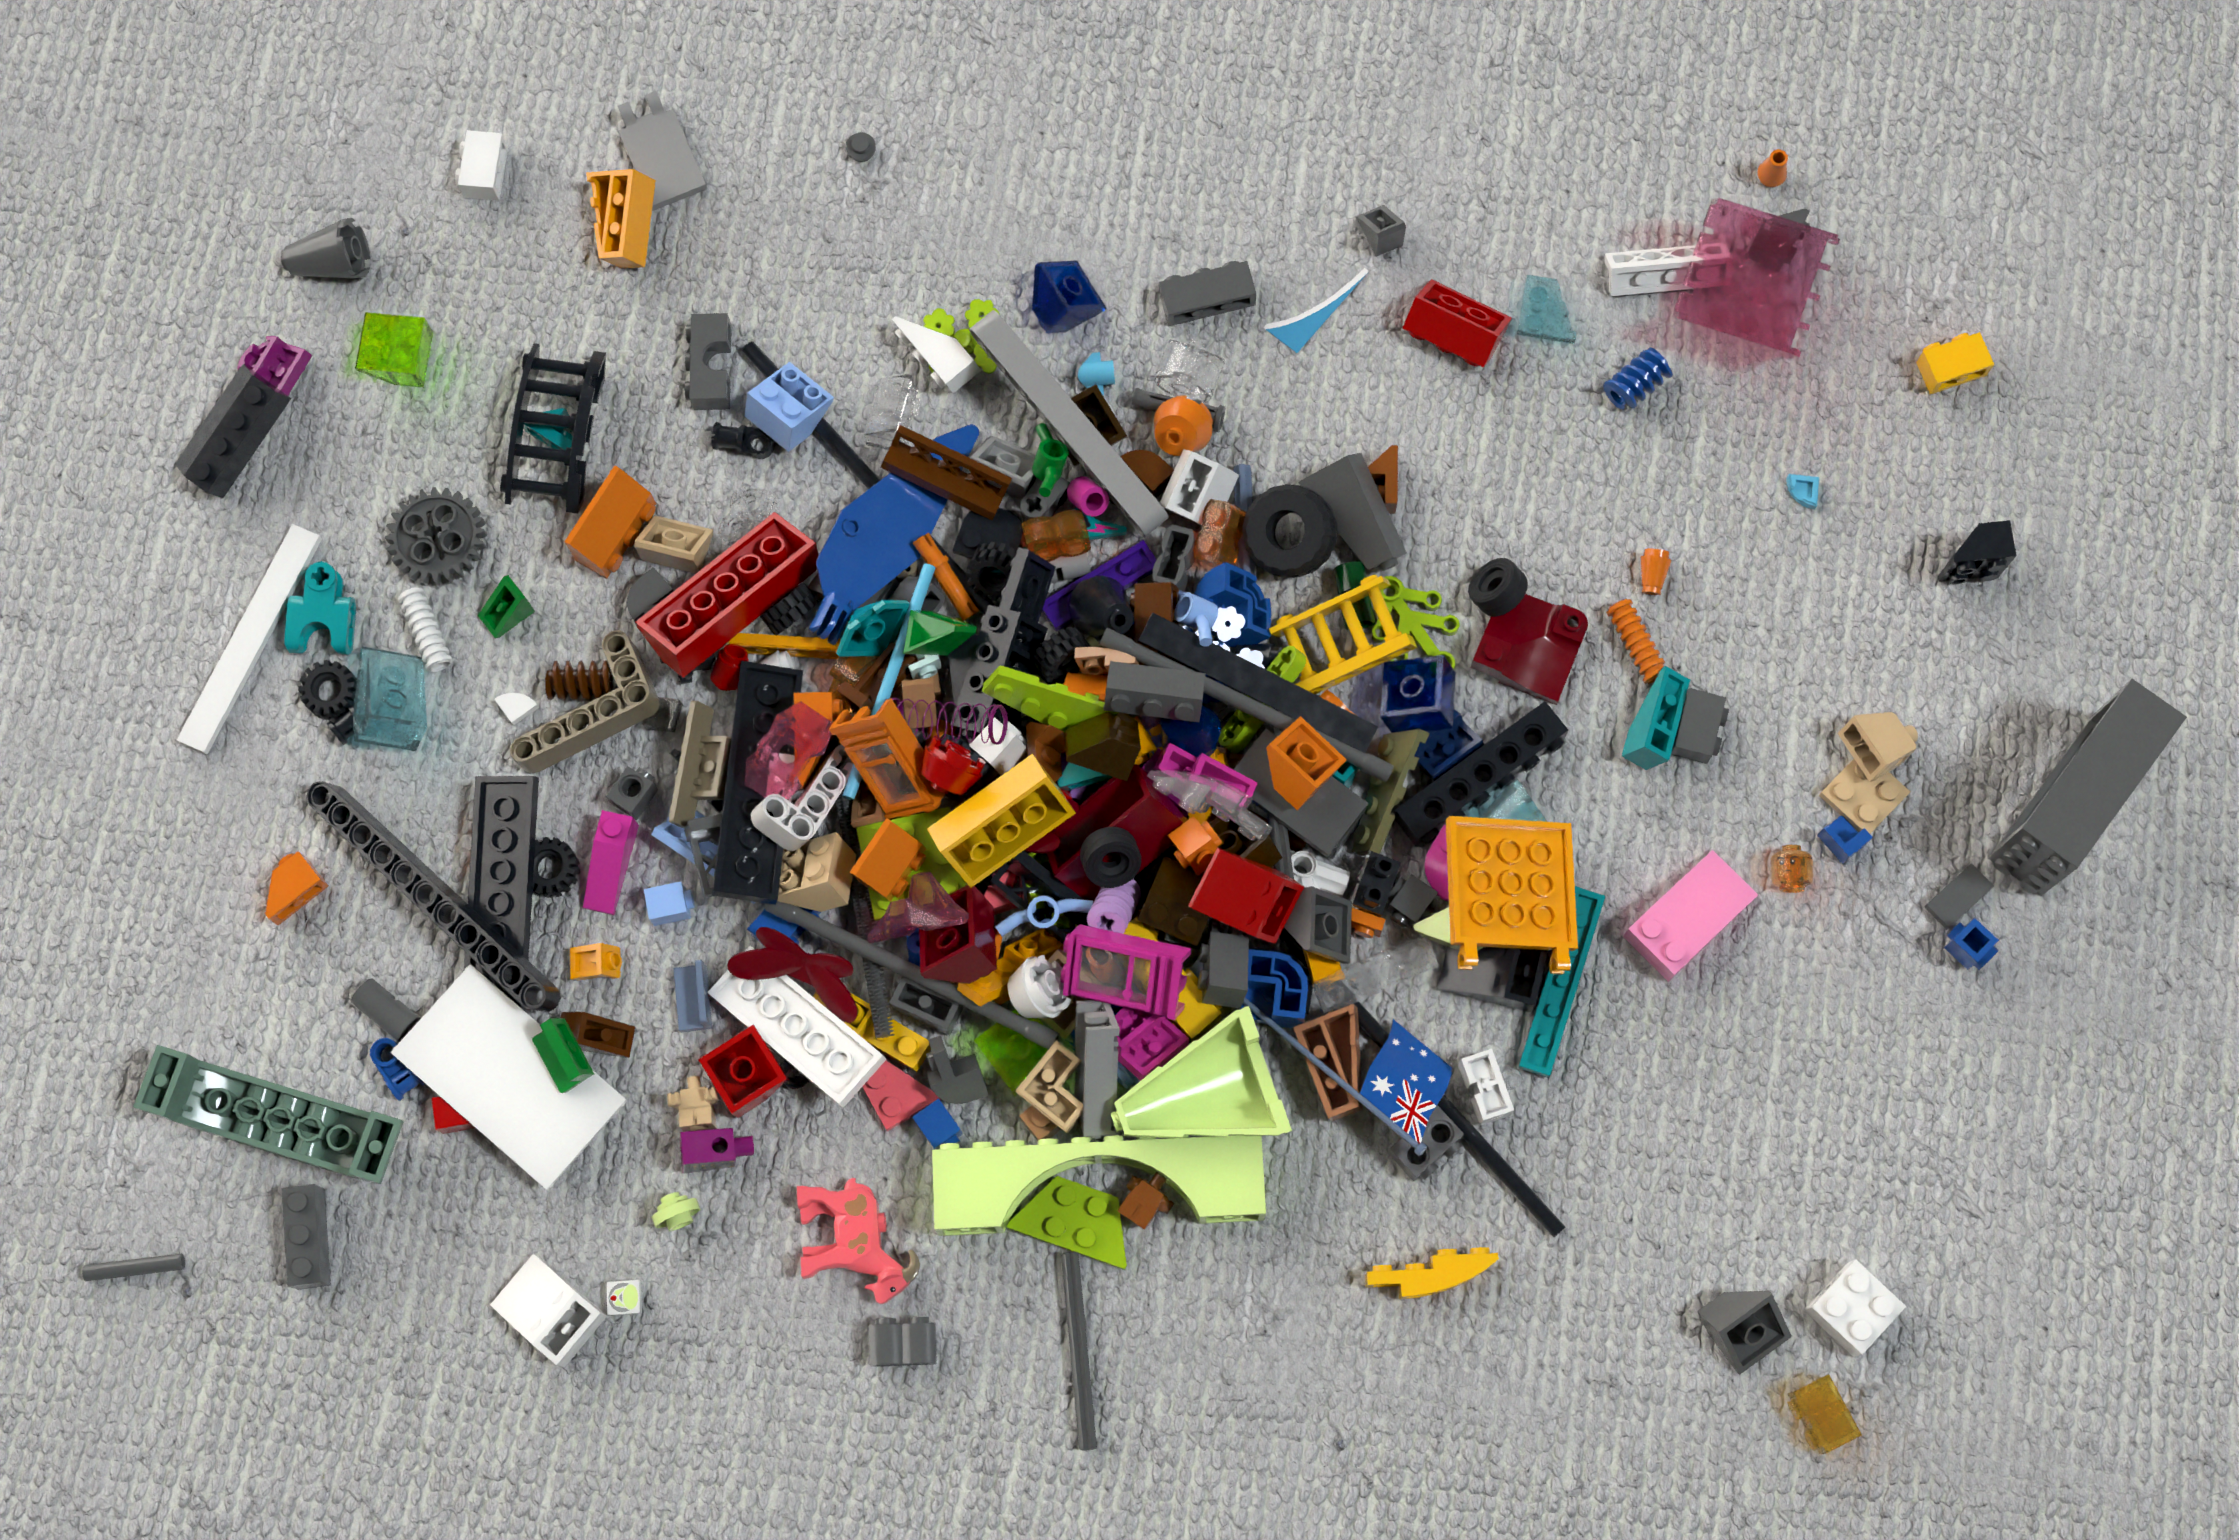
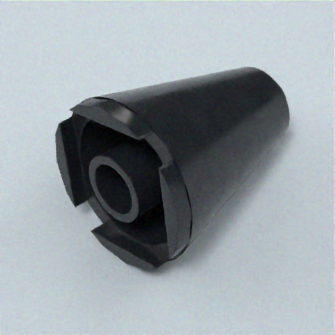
(1100, 604)

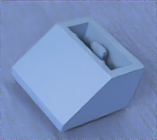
(787, 406)

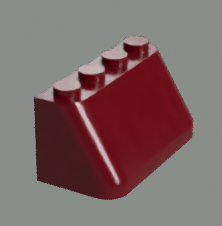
(1122, 804)

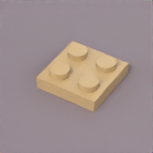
(1861, 801)

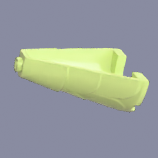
(1207, 1089)

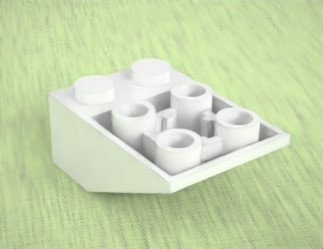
(548, 1311)

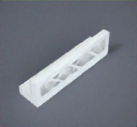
(1649, 270)

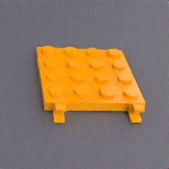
(1511, 887)

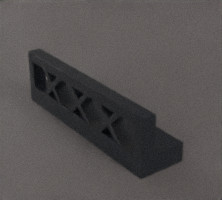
(1040, 882)

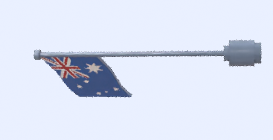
(1399, 1085)

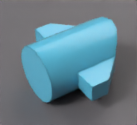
(1096, 372)

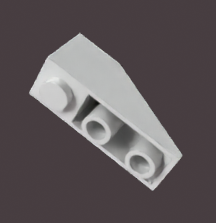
(943, 353)

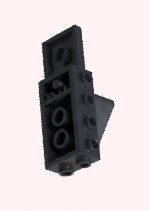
(1001, 642)

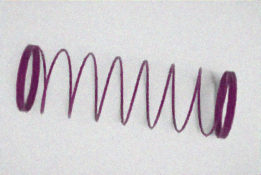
(990, 722)

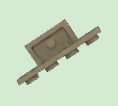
(700, 767)

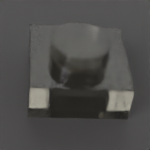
(666, 716)

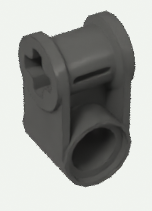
(1047, 505)

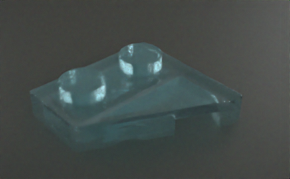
(1544, 312)

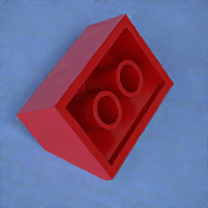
(1456, 323)

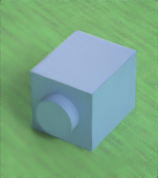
(669, 903)

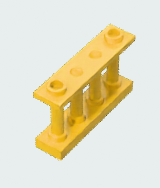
(1366, 656)

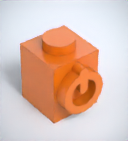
(1195, 844)

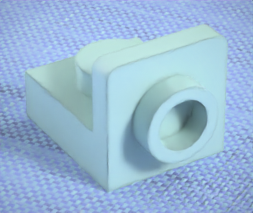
(925, 668)

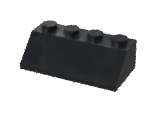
(232, 432)

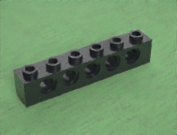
(1539, 722)

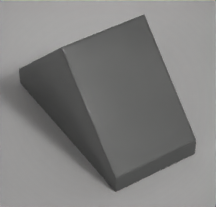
(1382, 229)

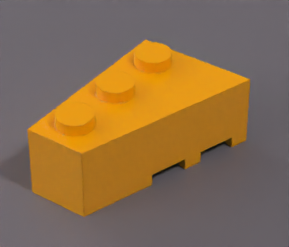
(623, 215)

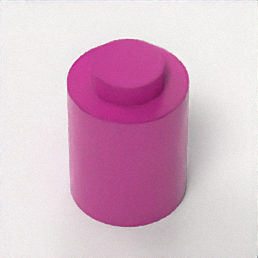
(1087, 496)

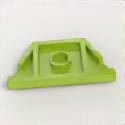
(1075, 1220)

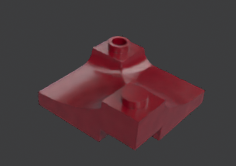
(1532, 647)

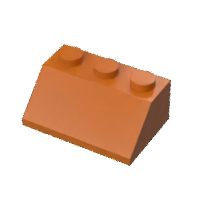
(610, 523)

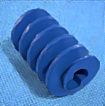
(1636, 377)

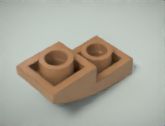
(1097, 659)

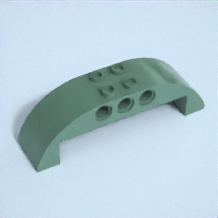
(268, 1116)

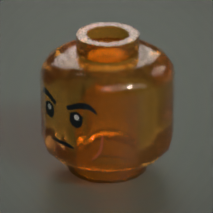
(1791, 869)

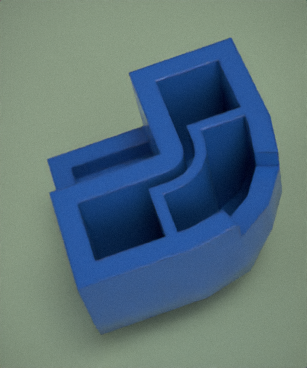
(1236, 587)
(1277, 987)

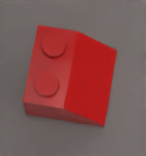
(743, 1071)

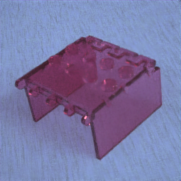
(1753, 275)

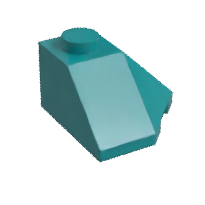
(872, 628)

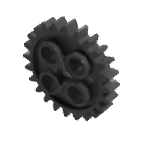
(409, 545)

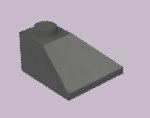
(1322, 924)
(1745, 1326)

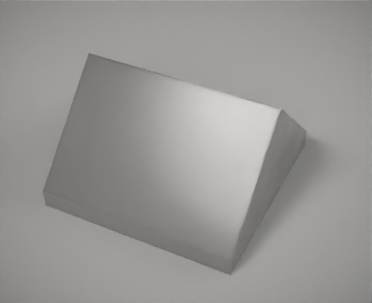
(1009, 461)

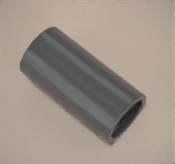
(384, 1009)

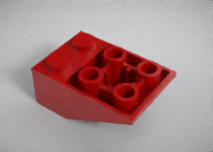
(1246, 895)

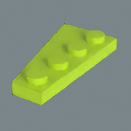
(1042, 702)

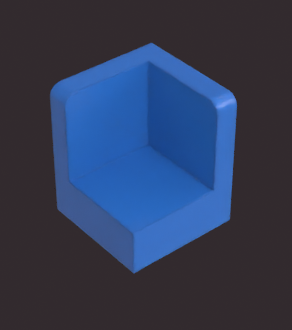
(1843, 838)

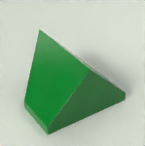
(935, 633)

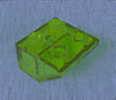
(395, 348)

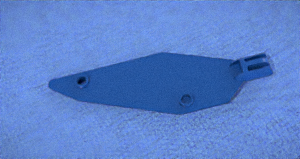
(876, 540)

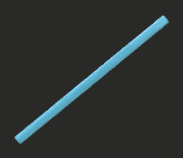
(894, 666)

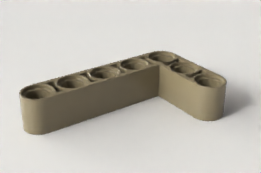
(594, 713)

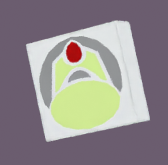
(624, 1298)

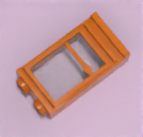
(887, 759)

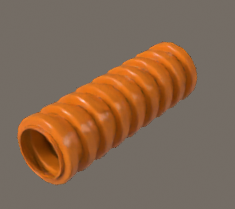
(1636, 639)

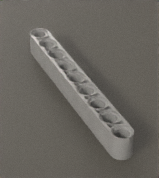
(1069, 423)

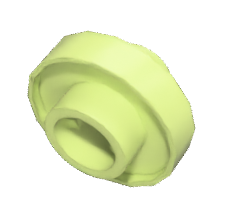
(675, 1211)

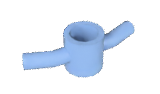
(1197, 614)
(1026, 915)

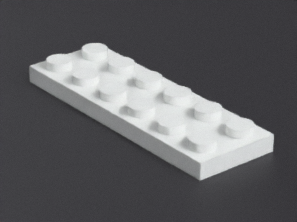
(801, 1032)

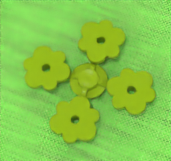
(977, 309)

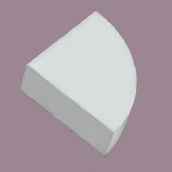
(516, 706)

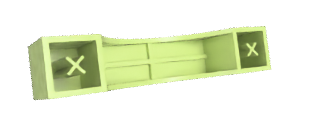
(985, 1184)

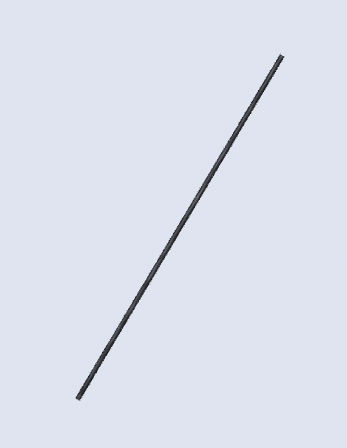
(1365, 1019)

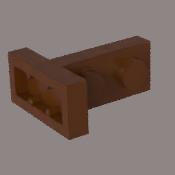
(867, 688)

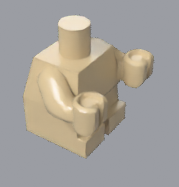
(695, 1106)

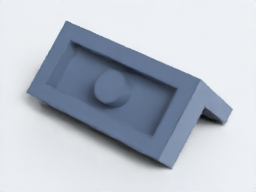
(692, 997)

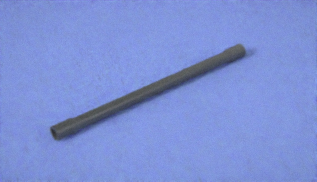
(1364, 761)
(1029, 1029)

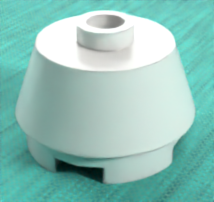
(1037, 989)

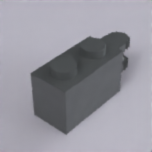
(1224, 967)

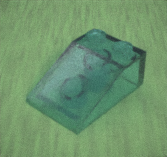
(390, 699)

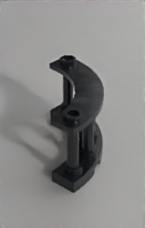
(580, 424)

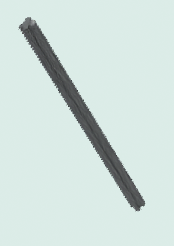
(864, 922)

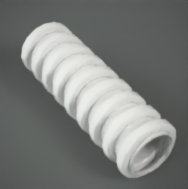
(425, 629)

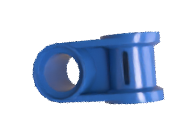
(395, 1074)

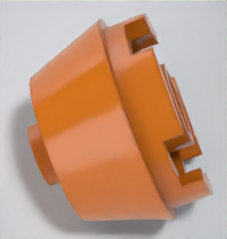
(1182, 425)

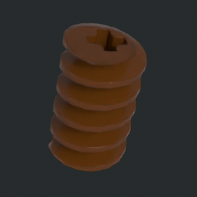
(578, 681)

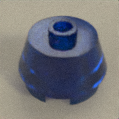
(1192, 736)

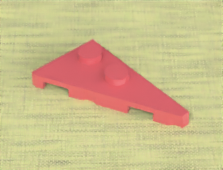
(896, 1095)

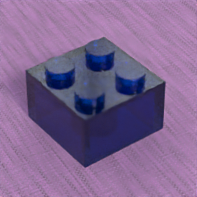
(1418, 694)

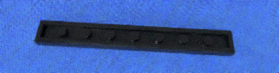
(1256, 682)

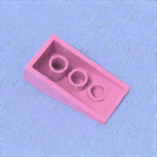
(1690, 915)

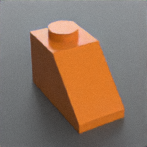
(292, 887)

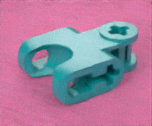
(321, 609)

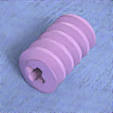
(1114, 907)

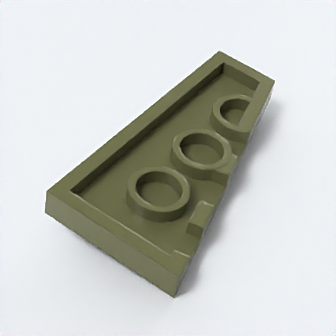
(1375, 823)

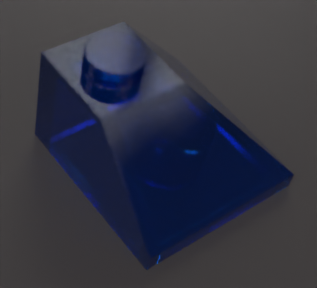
(1063, 296)

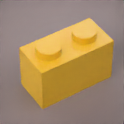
(1954, 362)

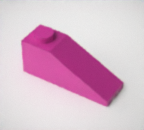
(609, 861)

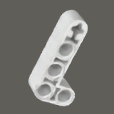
(798, 814)

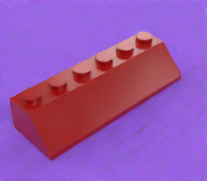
(729, 594)

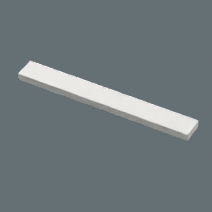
(249, 639)

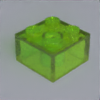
(1009, 1053)

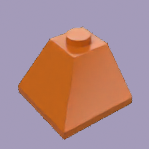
(1301, 762)

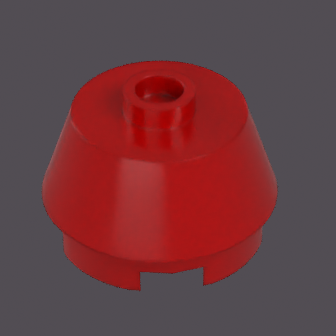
(950, 767)

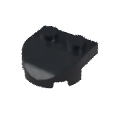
(979, 530)

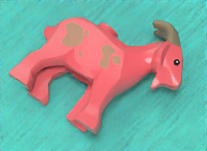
(857, 1238)

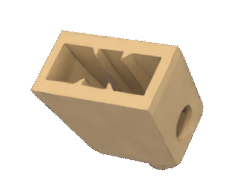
(1878, 742)

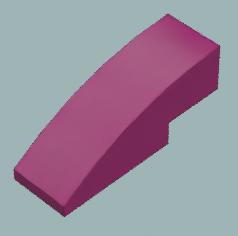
(1177, 759)

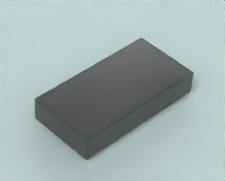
(1959, 896)

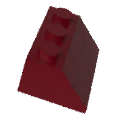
(964, 950)

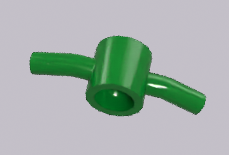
(1048, 460)

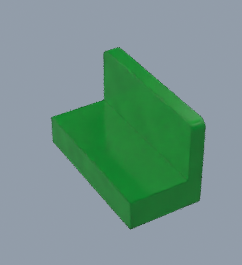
(562, 1054)

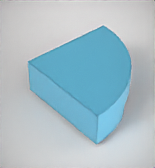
(1803, 489)

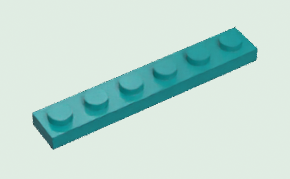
(1560, 991)

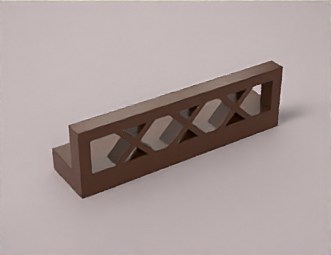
(944, 475)

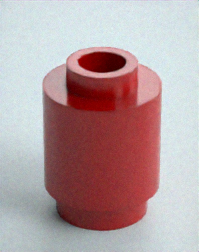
(727, 667)

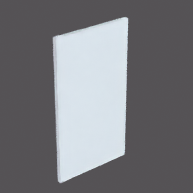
(483, 1063)

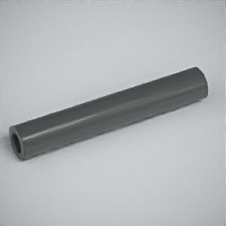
(133, 1267)

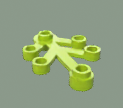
(1412, 621)

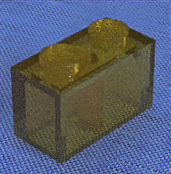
(1823, 1415)

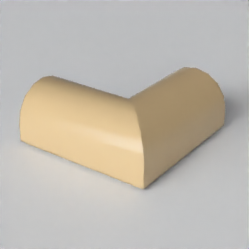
(1045, 1090)

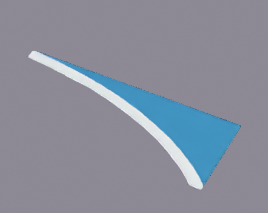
(1299, 329)

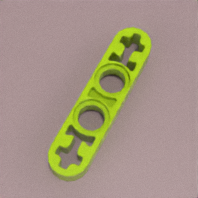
(1241, 726)

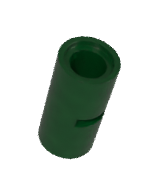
(1347, 578)

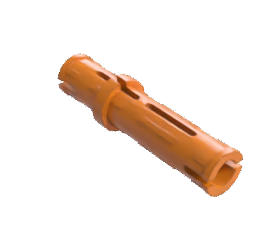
(946, 576)

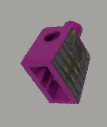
(698, 1151)

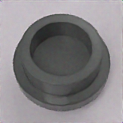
(860, 147)

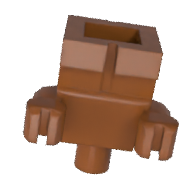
(1145, 1200)

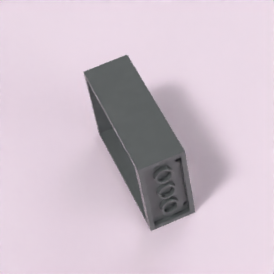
(2087, 788)

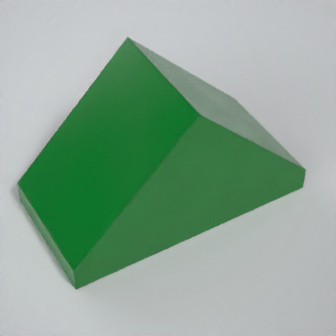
(505, 608)

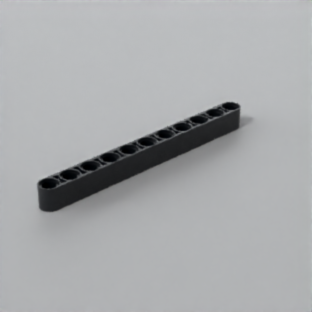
(444, 899)

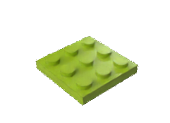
(935, 862)

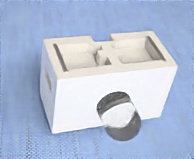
(1489, 1085)

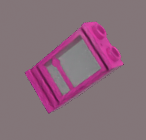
(1124, 970)

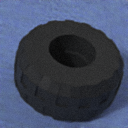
(1262, 521)

